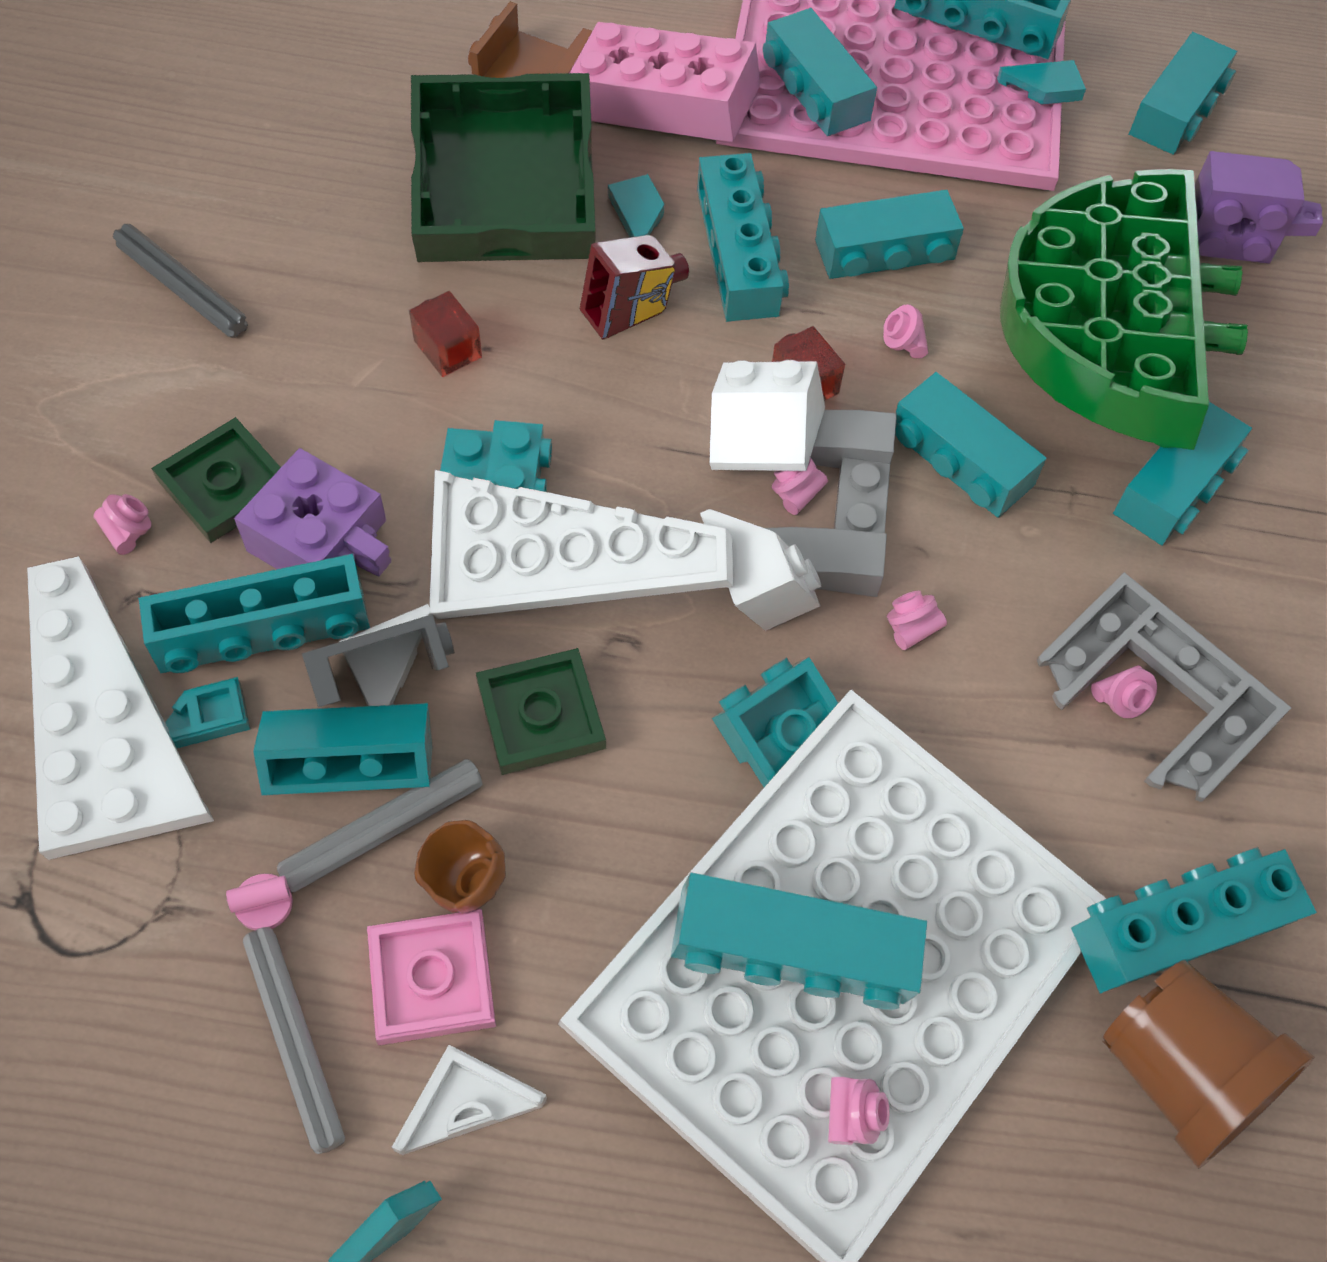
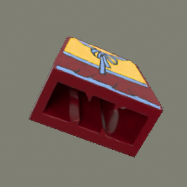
(628, 283)

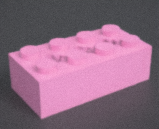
(669, 80)

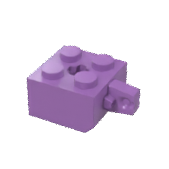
(1250, 206)
(313, 516)

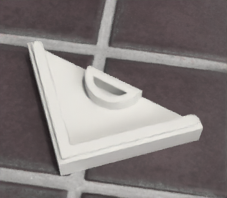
(385, 665)
(462, 1099)

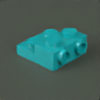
(506, 456)
(776, 717)

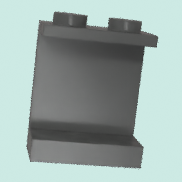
(435, 638)

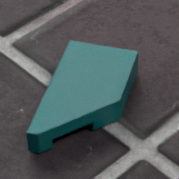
(1046, 81)
(637, 205)
(208, 713)
(388, 1223)

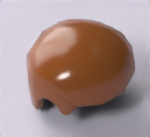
(460, 866)

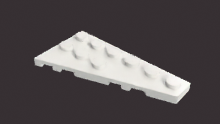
(543, 549)
(98, 736)

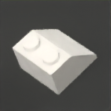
(765, 415)
(768, 576)

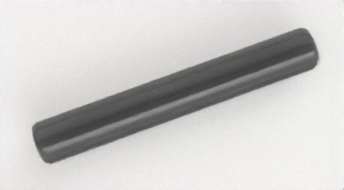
(180, 280)

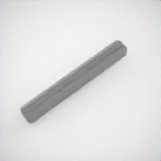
(379, 825)
(293, 1041)

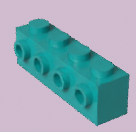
(1020, 24)
(741, 238)
(253, 614)
(1192, 918)
(799, 941)

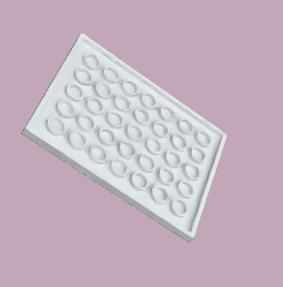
(751, 1065)

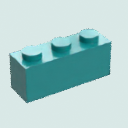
(819, 72)
(1184, 93)
(888, 234)
(967, 444)
(1176, 478)
(344, 749)

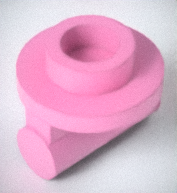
(906, 331)
(798, 487)
(123, 521)
(915, 618)
(1127, 692)
(261, 901)
(856, 1111)

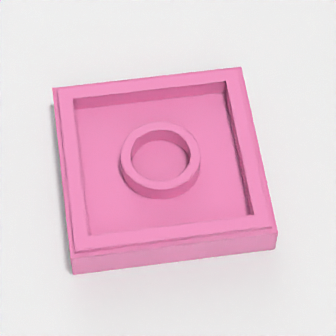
(430, 977)

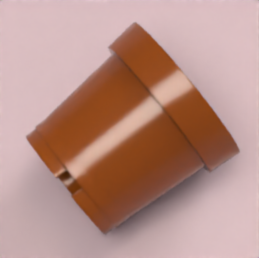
(1203, 1059)

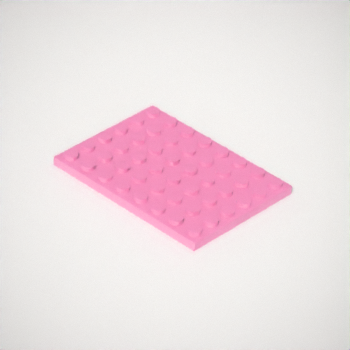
(932, 105)

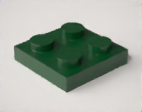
(217, 477)
(540, 711)

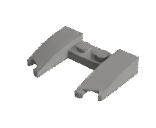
(854, 551)
(1236, 703)

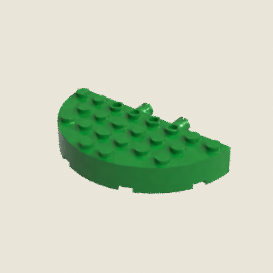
(1112, 308)

